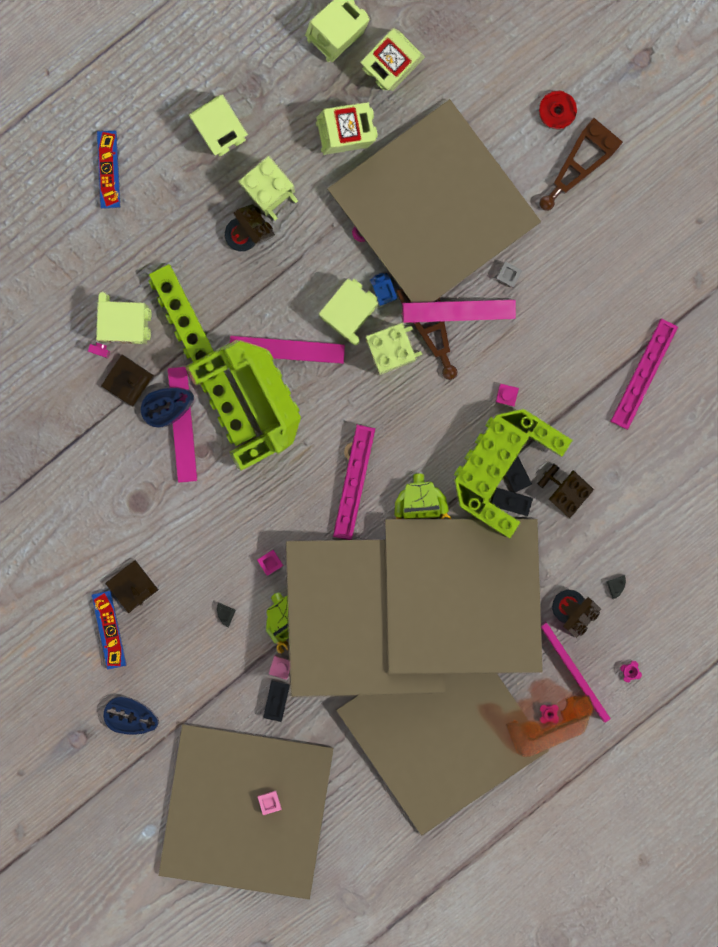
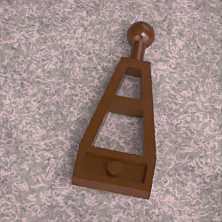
(601, 138)
(449, 371)

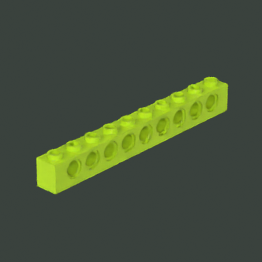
(167, 275)

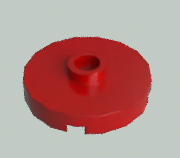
(564, 102)

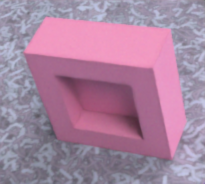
(280, 667)
(269, 802)

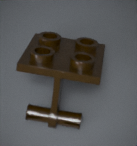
(127, 380)
(570, 493)
(131, 586)

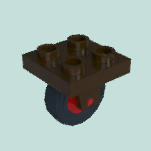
(247, 229)
(575, 611)

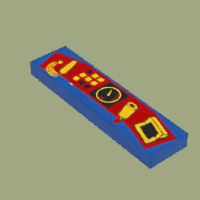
(108, 169)
(109, 629)

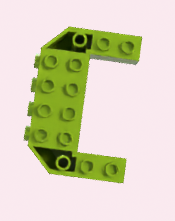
(263, 392)
(492, 459)

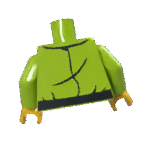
(421, 500)
(278, 621)

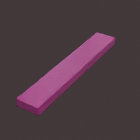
(458, 311)
(298, 349)
(644, 374)
(183, 431)
(354, 482)
(574, 671)

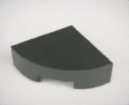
(616, 586)
(225, 614)

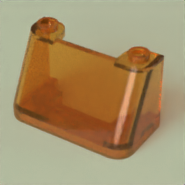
(532, 739)

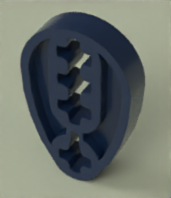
(159, 398)
(130, 705)

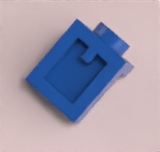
(383, 288)

